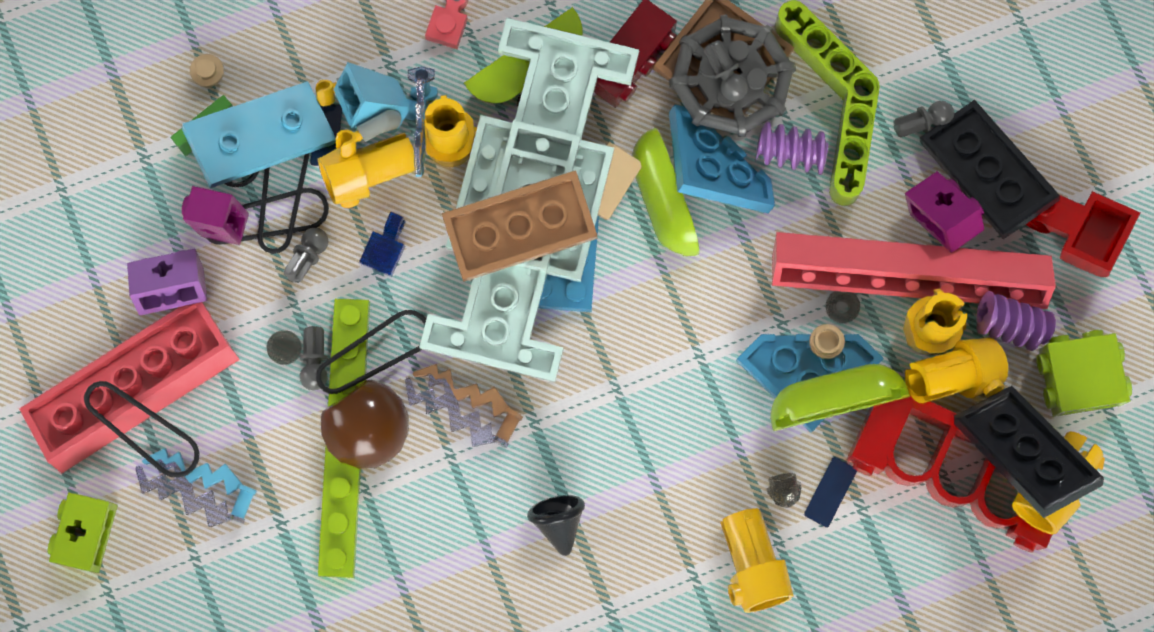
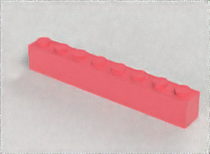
(909, 269)

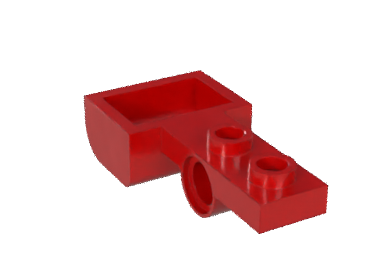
(1092, 231)

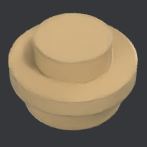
(206, 70)
(827, 341)

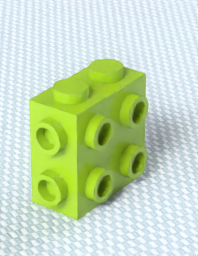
(1083, 373)

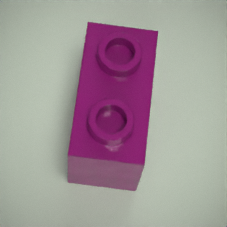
(945, 211)
(215, 215)

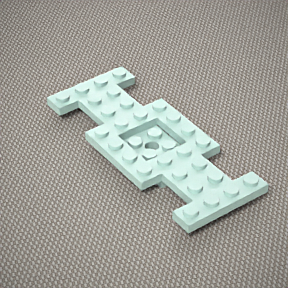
(509, 156)

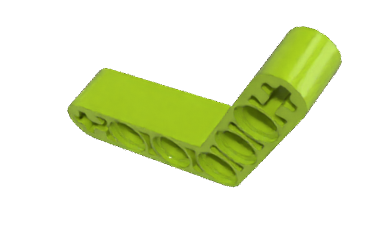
(843, 85)

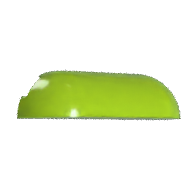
(507, 74)
(659, 192)
(836, 395)

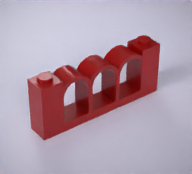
(874, 452)

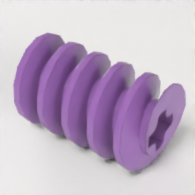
(792, 147)
(1014, 321)

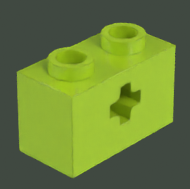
(82, 551)

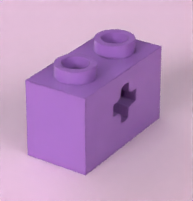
(166, 281)

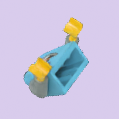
(369, 102)

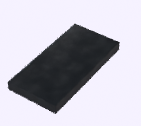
(990, 169)
(1028, 451)

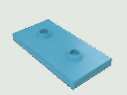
(258, 134)

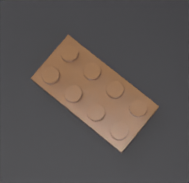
(519, 225)

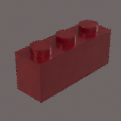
(648, 31)

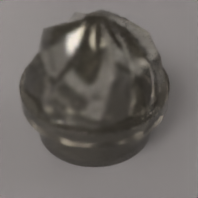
(784, 489)

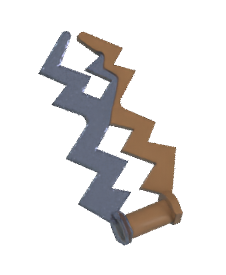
(451, 399)

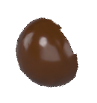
(366, 426)

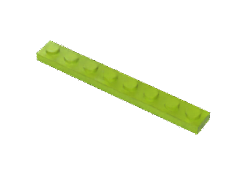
(342, 480)

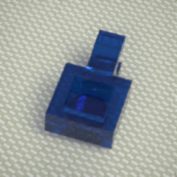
(383, 250)

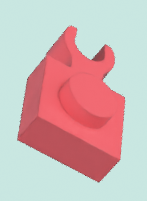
(447, 24)

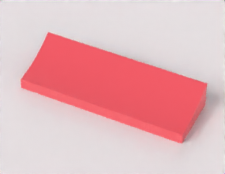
(150, 367)

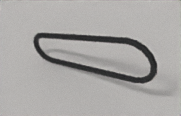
(294, 211)
(284, 231)
(359, 341)
(150, 413)

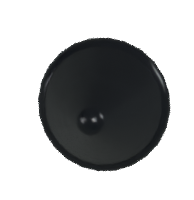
(558, 520)

